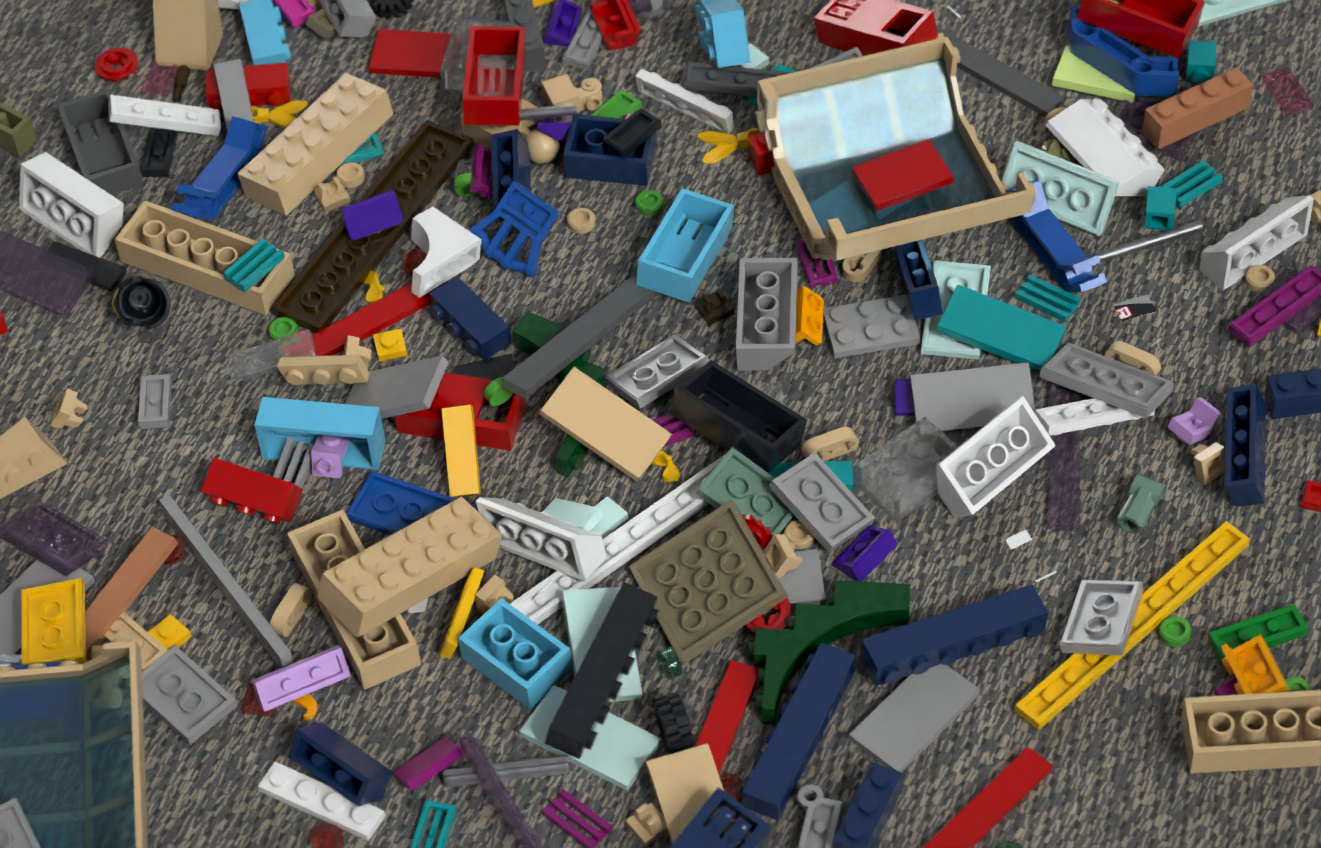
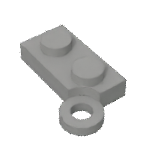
(820, 820)

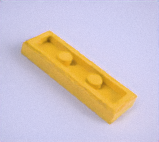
(461, 451)
(461, 612)

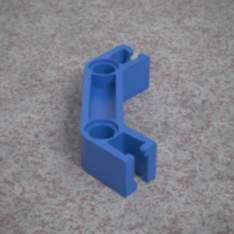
(1120, 60)
(220, 178)
(1056, 247)

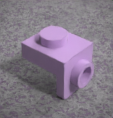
(1196, 423)
(328, 455)

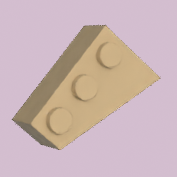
(25, 456)

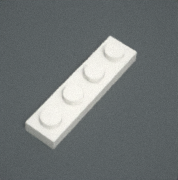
(685, 101)
(164, 115)
(1081, 416)
(320, 801)

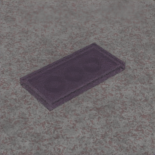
(41, 276)

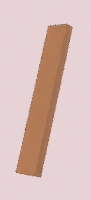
(126, 585)

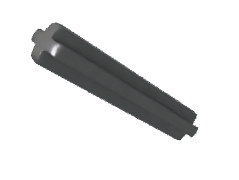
(510, 770)

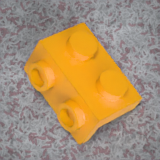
(809, 316)
(1254, 668)

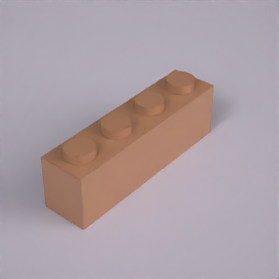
(1197, 108)

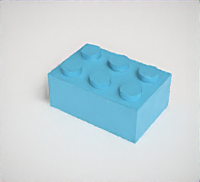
(723, 32)
(515, 653)

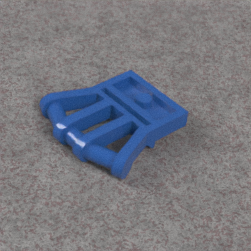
(528, 214)

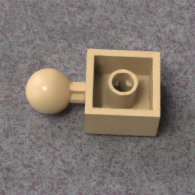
(540, 145)

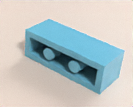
(263, 33)

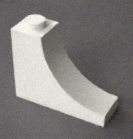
(447, 248)

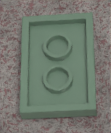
(748, 488)

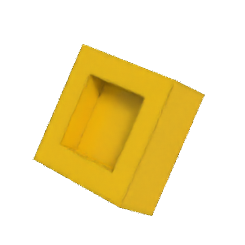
(390, 345)
(170, 632)

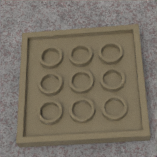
(709, 581)

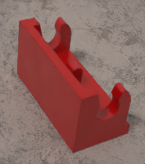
(616, 23)

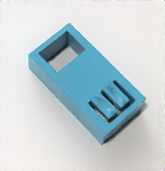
(677, 262)
(307, 420)

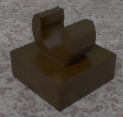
(714, 307)

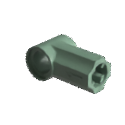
(1141, 502)

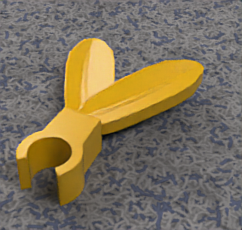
(281, 115)
(725, 143)

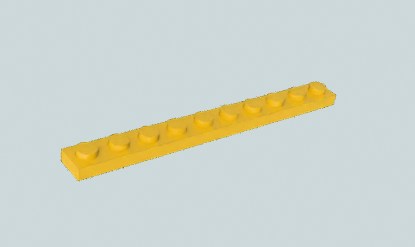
(1155, 605)

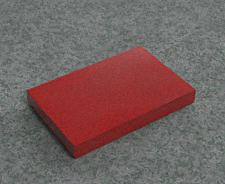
(409, 53)
(902, 175)

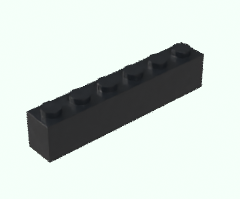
(601, 670)

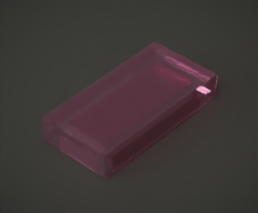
(160, 79)
(1287, 91)

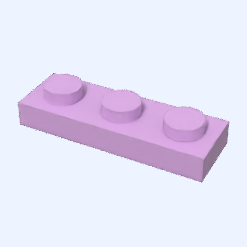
(301, 678)

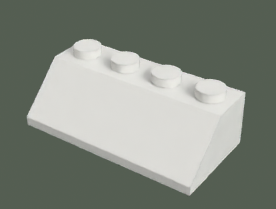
(1106, 146)
(69, 204)
(1257, 241)
(992, 459)
(544, 538)

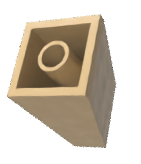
(186, 32)

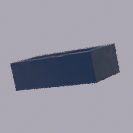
(699, 836)

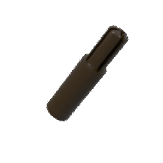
(180, 82)

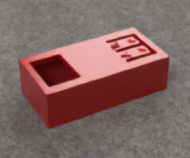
(864, 23)
(1154, 23)
(494, 109)
(460, 391)

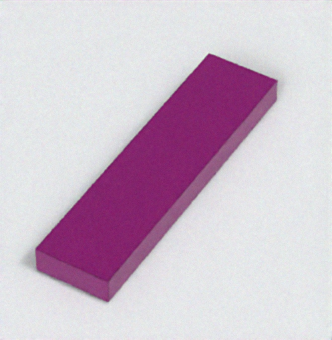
(1277, 307)

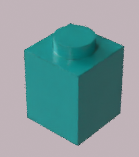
(1200, 61)
(1160, 208)

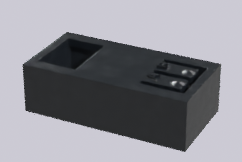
(738, 416)

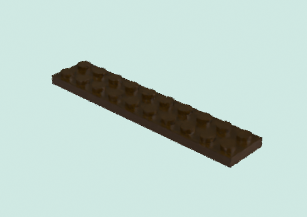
(344, 264)

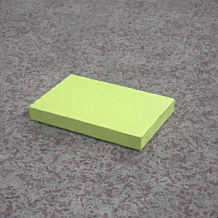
(1079, 76)

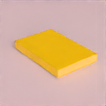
(53, 622)

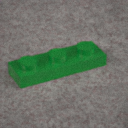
(1275, 628)

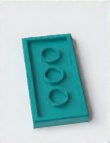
(1000, 328)

